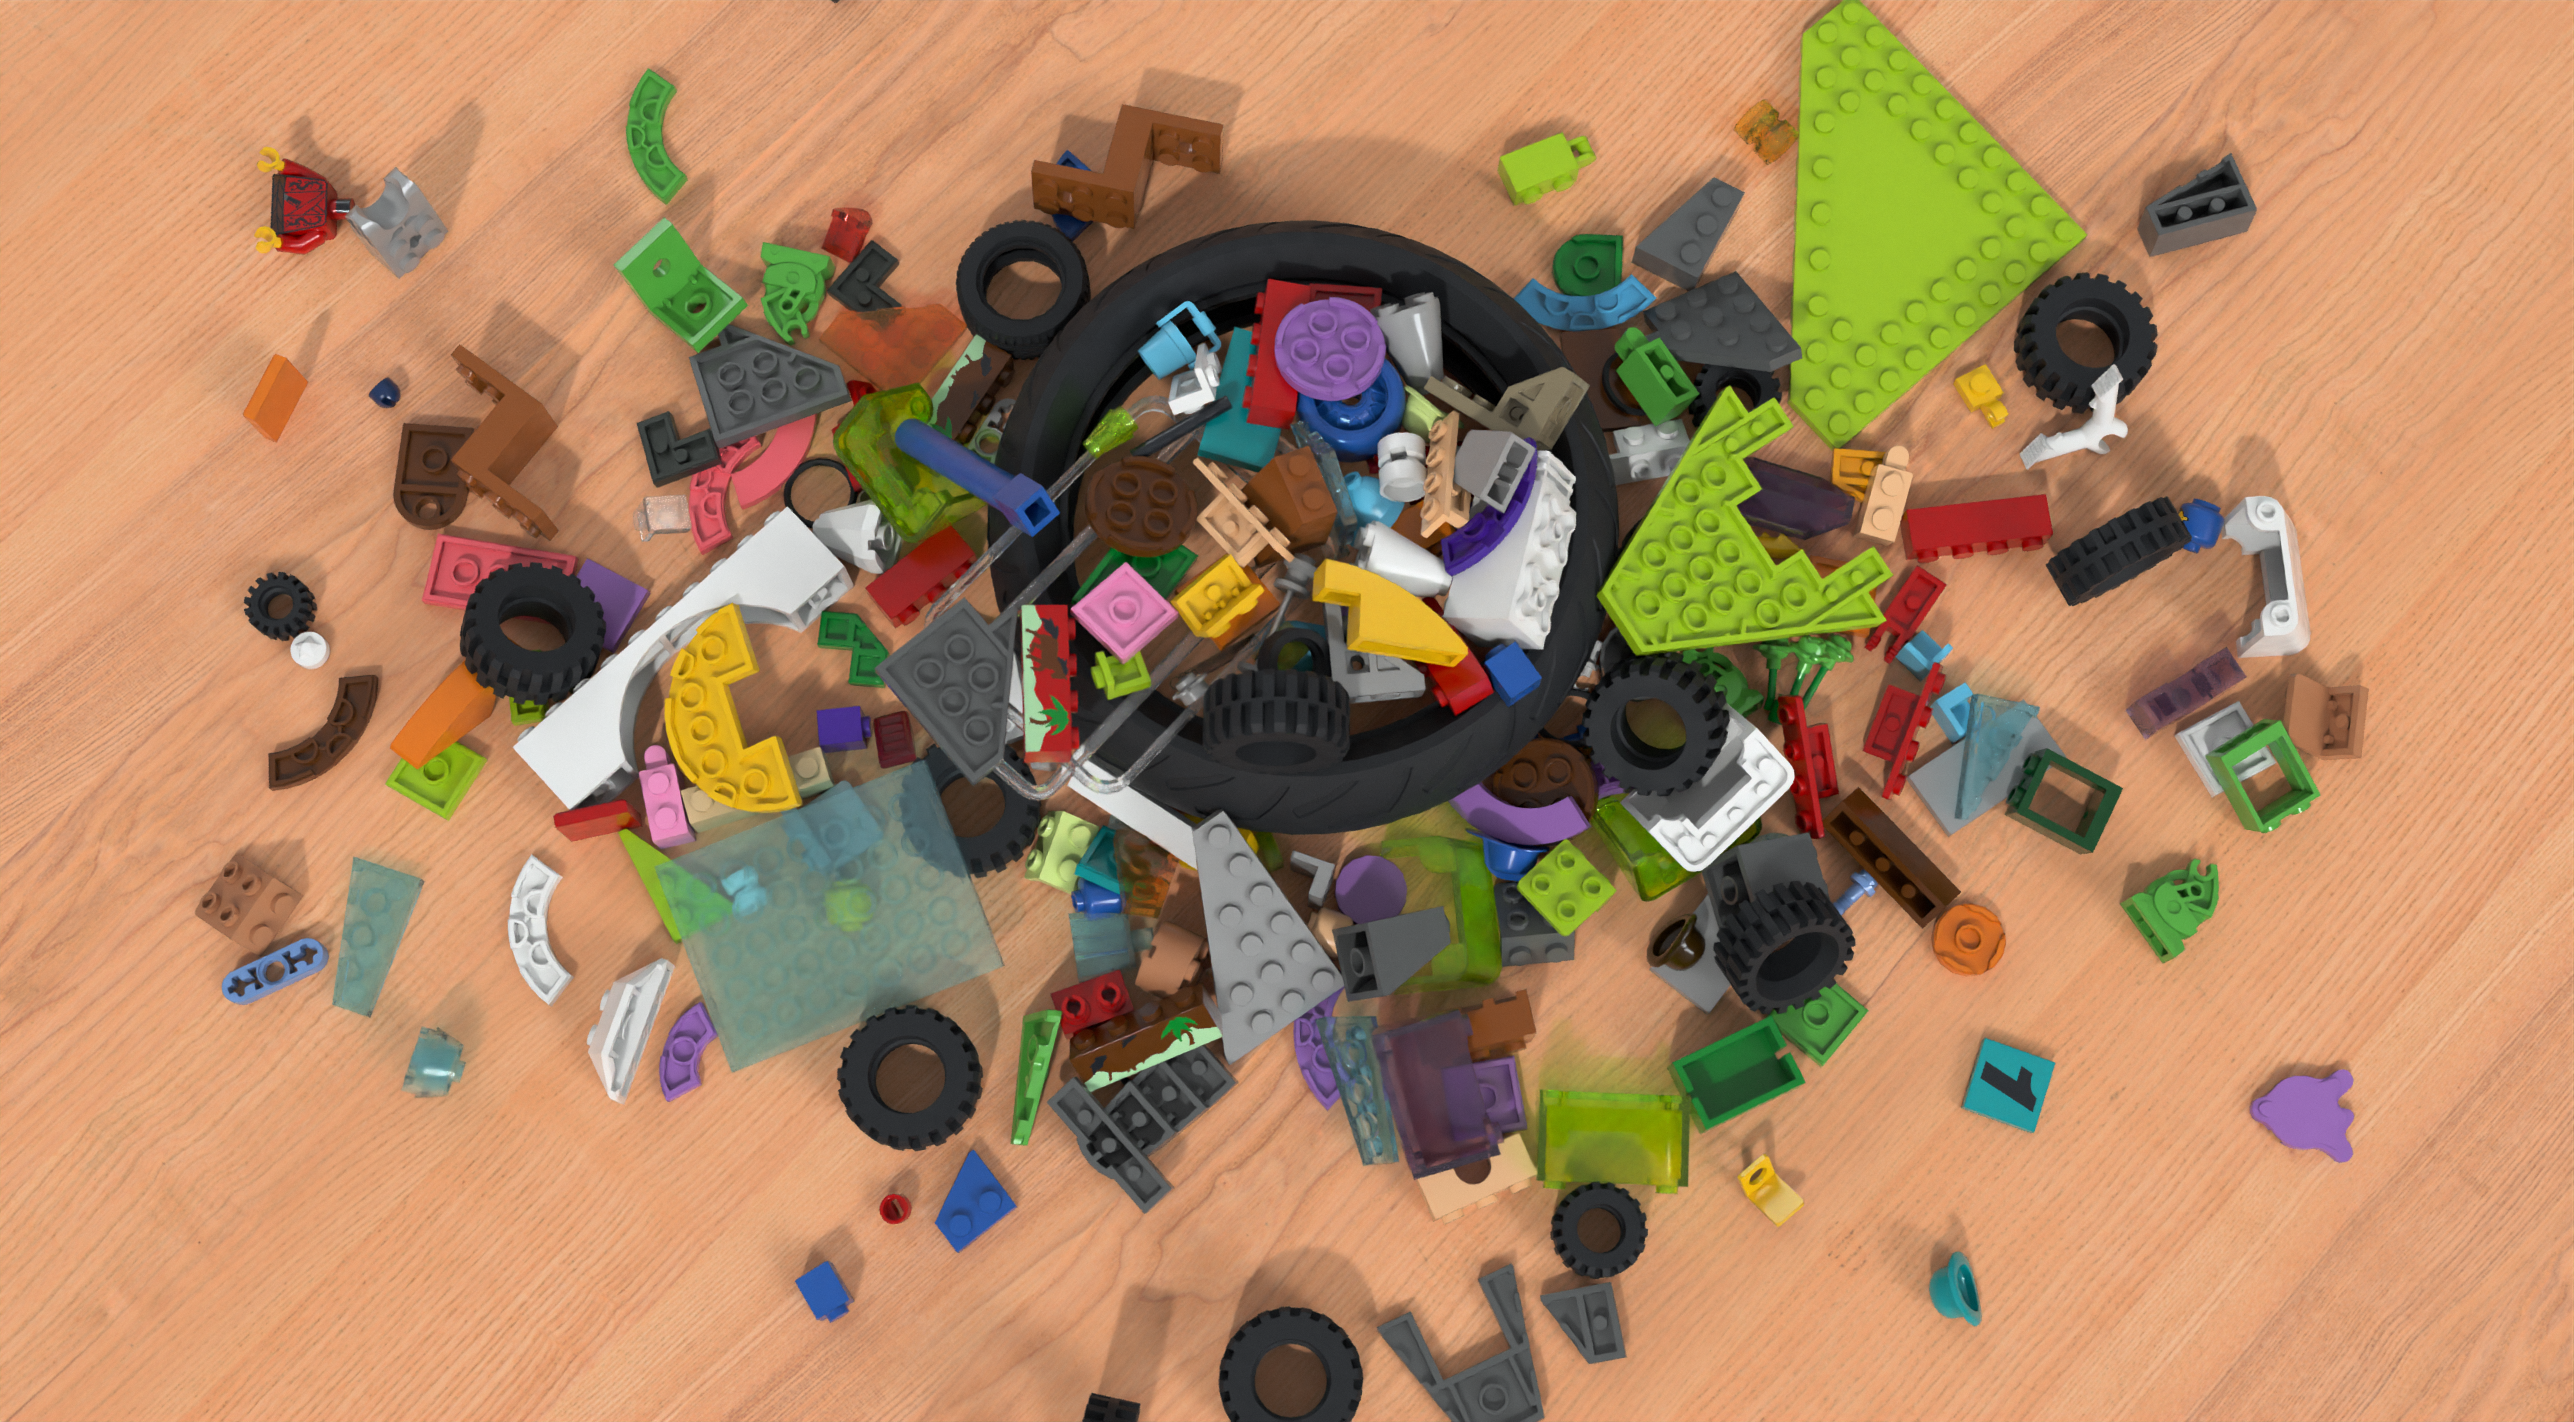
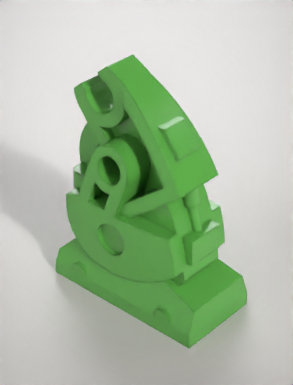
(793, 288)
(1729, 680)
(2173, 912)

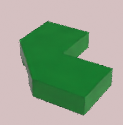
(850, 633)

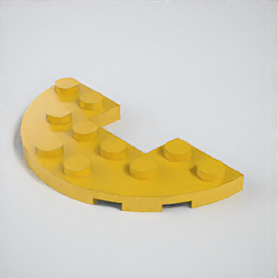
(706, 725)

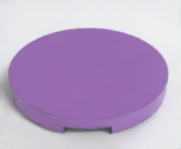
(1330, 349)

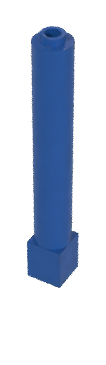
(1018, 497)

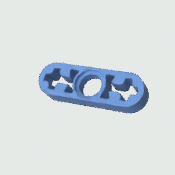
(254, 991)

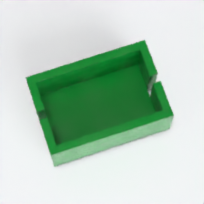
(1736, 1074)

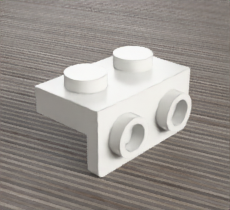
(1197, 386)

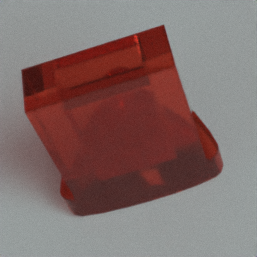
(847, 232)

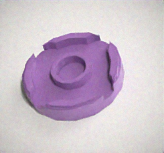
(1370, 889)

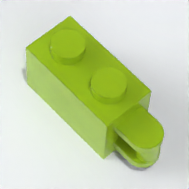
(1543, 167)

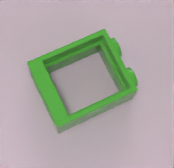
(2243, 745)

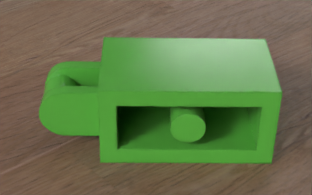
(1653, 376)

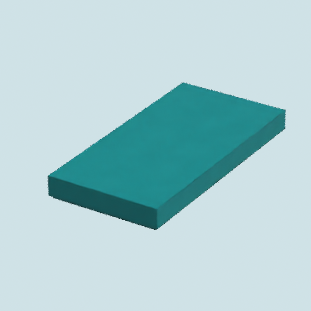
(1228, 435)

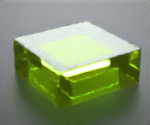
(1270, 851)

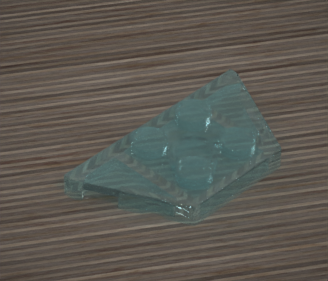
(1326, 459)

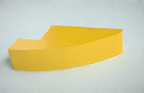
(1386, 616)

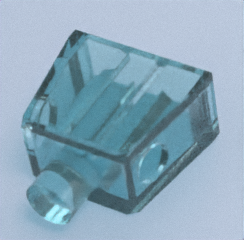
(1106, 943)

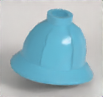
(1369, 503)

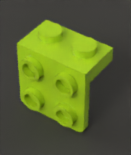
(1566, 888)

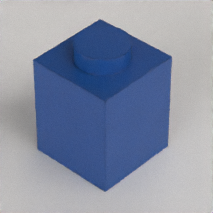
(1511, 673)
(825, 1292)

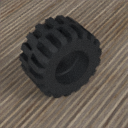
(1755, 383)
(1630, 1221)

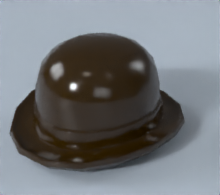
(1677, 944)

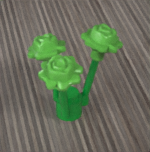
(1809, 652)

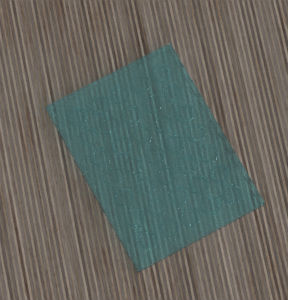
(829, 916)

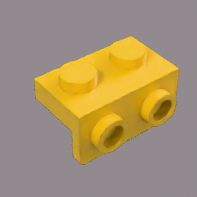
(1217, 598)

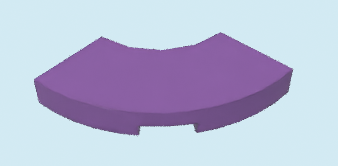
(683, 1051)

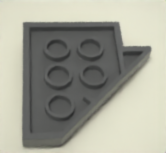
(1722, 327)
(762, 385)
(959, 684)

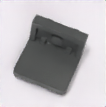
(1525, 933)

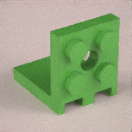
(678, 286)

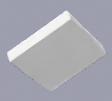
(2214, 732)

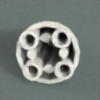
(1400, 561)

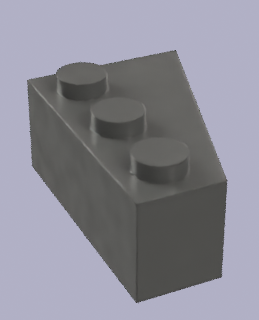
(2199, 212)
(1690, 236)

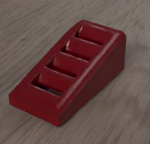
(894, 739)

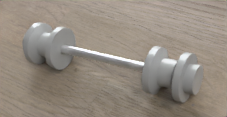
(1293, 584)

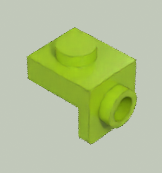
(1119, 678)

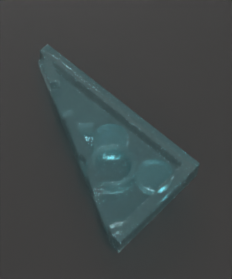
(1990, 736)

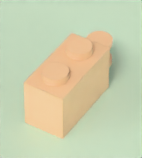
(1885, 498)

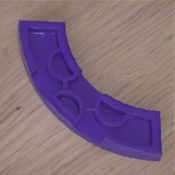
(1487, 528)

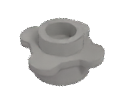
(1191, 688)

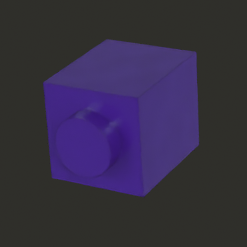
(843, 729)

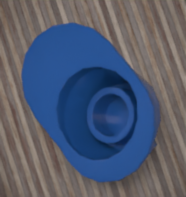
(1508, 859)

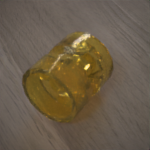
(1758, 123)

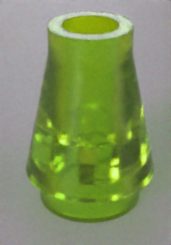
(1111, 432)

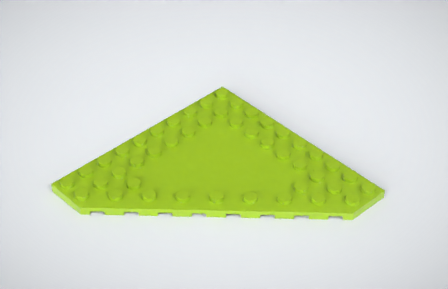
(1901, 225)

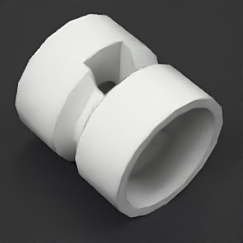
(1402, 467)

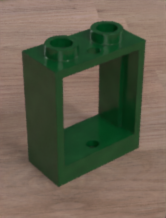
(2094, 817)

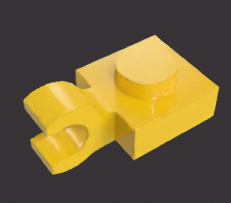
(1982, 392)

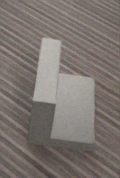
(1320, 871)

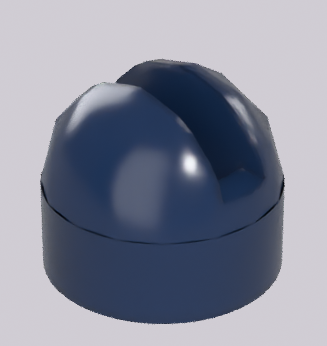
(385, 393)

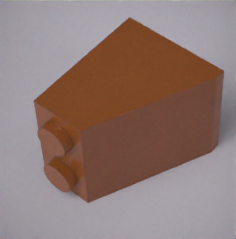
(1295, 502)

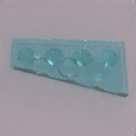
(373, 927)

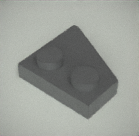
(1589, 1320)

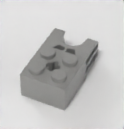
(398, 225)

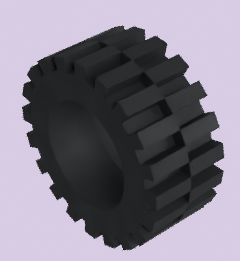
(1800, 967)

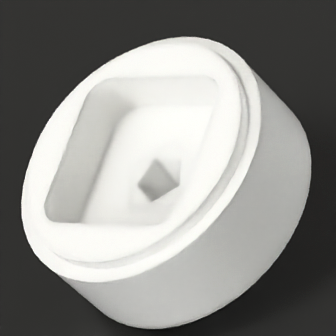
(310, 650)

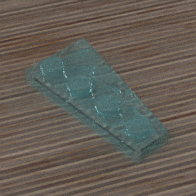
(1360, 1086)

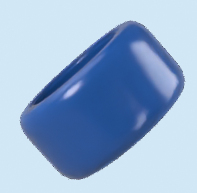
(1359, 427)

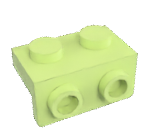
(1059, 849)

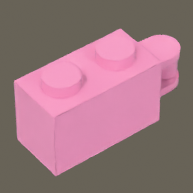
(664, 801)

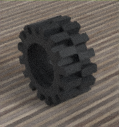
(271, 588)

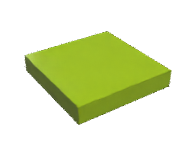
(441, 781)

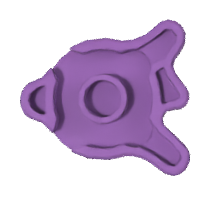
(2307, 1113)

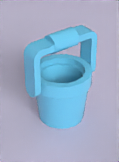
(1169, 348)

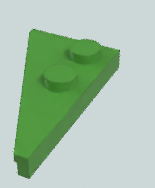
(1036, 1047)

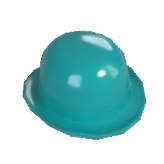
(1955, 1290)

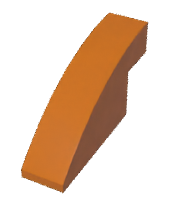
(445, 717)

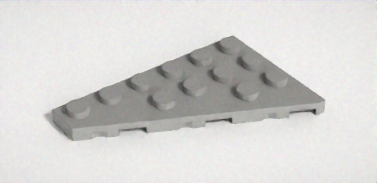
(1259, 947)

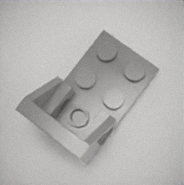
(1380, 675)

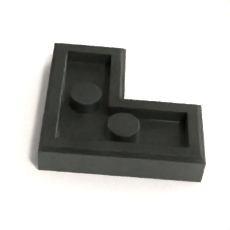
(860, 282)
(673, 458)

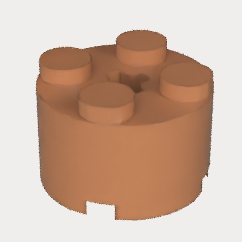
(1172, 961)

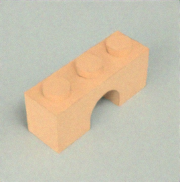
(1448, 1195)

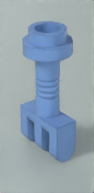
(1862, 884)

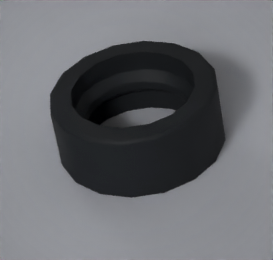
(1315, 643)

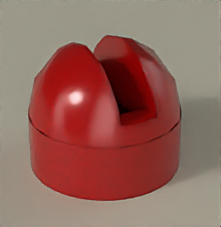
(890, 1212)

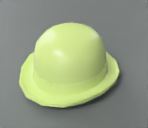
(1421, 414)

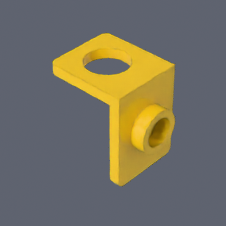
(1769, 1192)

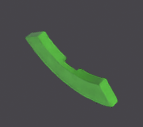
(646, 137)

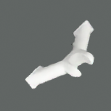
(2088, 435)

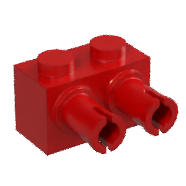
(1092, 1003)

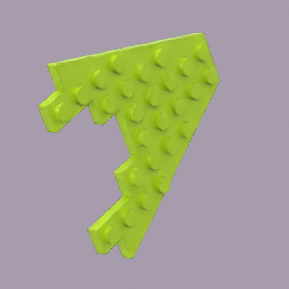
(1700, 571)

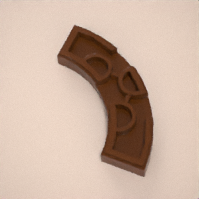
(333, 742)

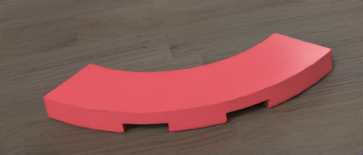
(776, 464)
(709, 493)

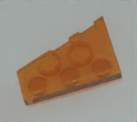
(1142, 872)

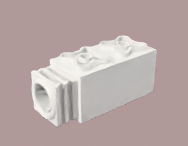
(1516, 584)

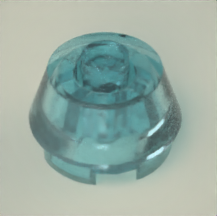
(434, 1064)

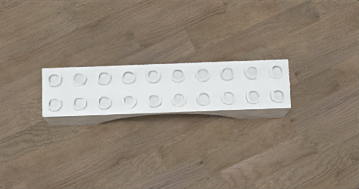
(588, 740)

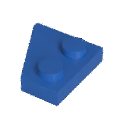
(973, 1204)

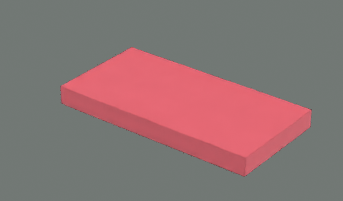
(463, 562)

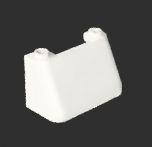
(2267, 530)
(1723, 804)

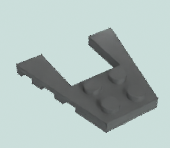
(1491, 1391)

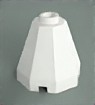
(860, 536)

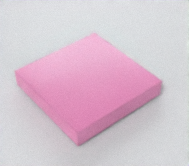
(1124, 613)

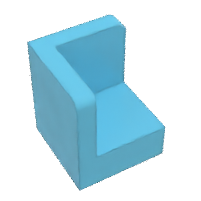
(1921, 654)
(1952, 712)

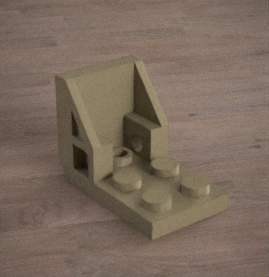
(1542, 401)

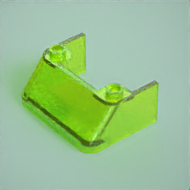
(1477, 955)

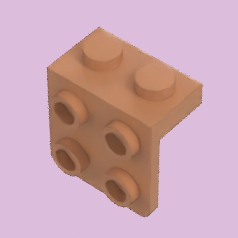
(2325, 719)
(248, 905)

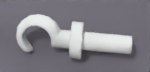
(1591, 664)

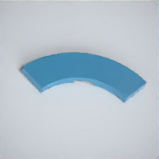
(1585, 312)

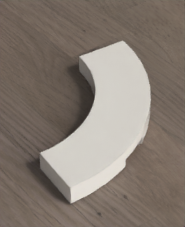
(529, 931)

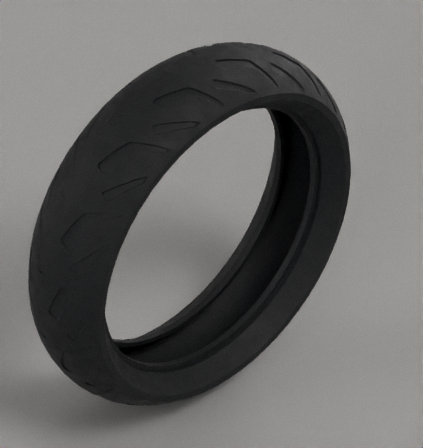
(1485, 345)

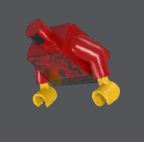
(301, 207)

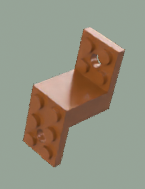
(1137, 141)
(503, 444)

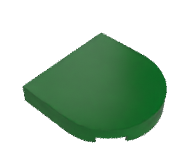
(1588, 264)

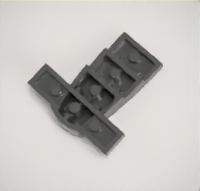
(1143, 1119)

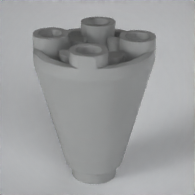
(1413, 338)

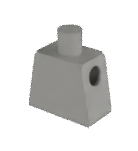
(1492, 465)

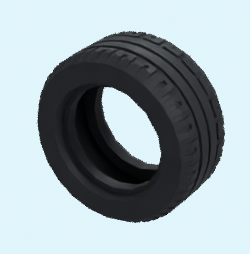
(1006, 246)

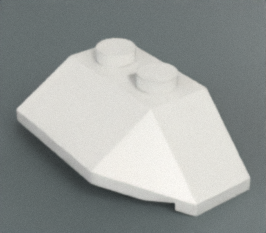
(626, 1026)

